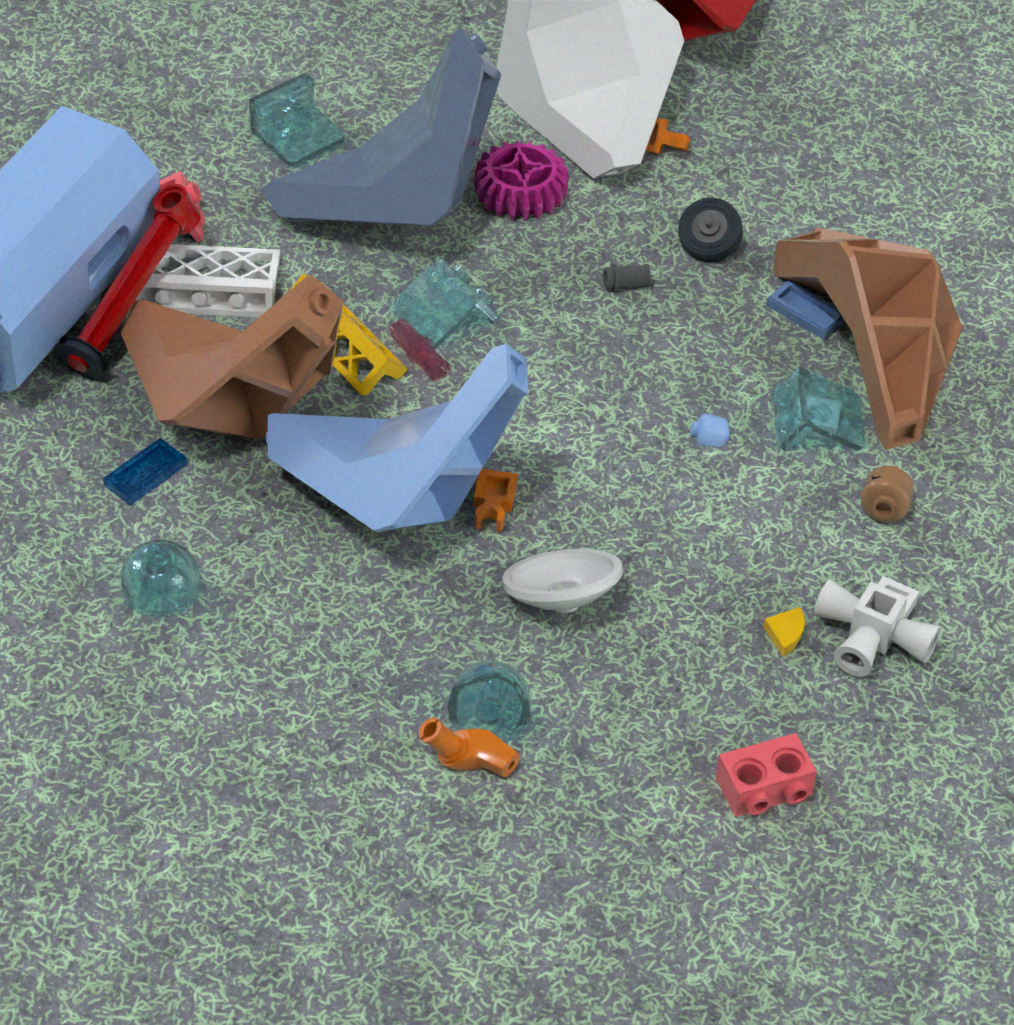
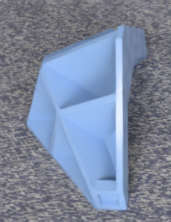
(408, 465)

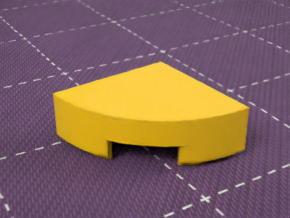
(785, 629)

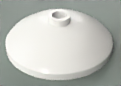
(563, 578)

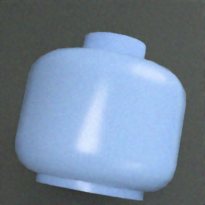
(710, 430)

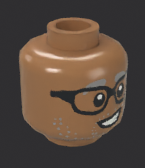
(887, 490)

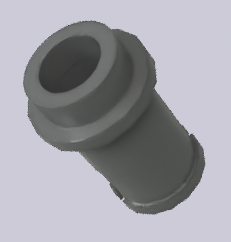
(626, 276)

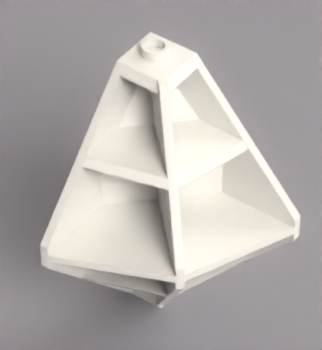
(589, 75)

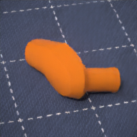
(469, 748)

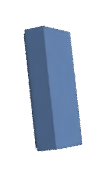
(805, 309)

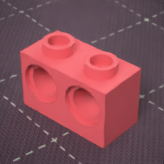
(766, 775)

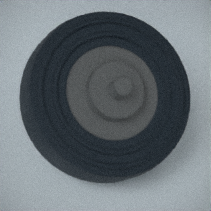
(710, 229)

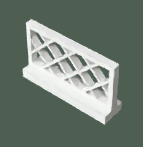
(219, 290)

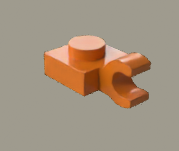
(661, 137)

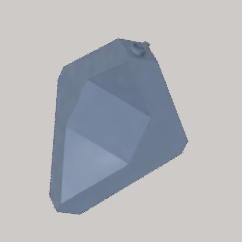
(414, 164)

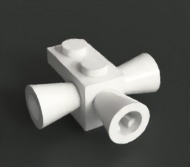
(876, 623)

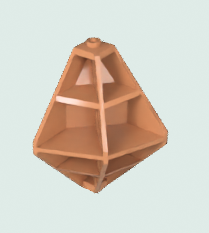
(897, 316)
(228, 377)

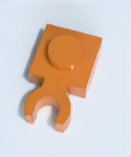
(494, 496)

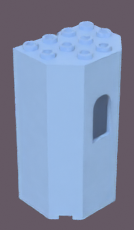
(67, 227)

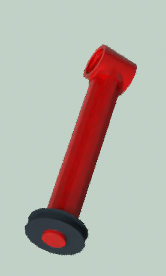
(173, 217)

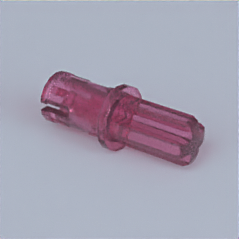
(419, 349)

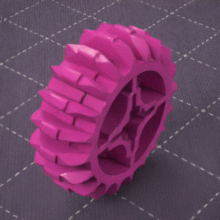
(521, 179)

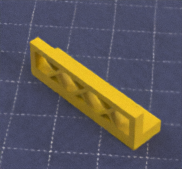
(370, 346)

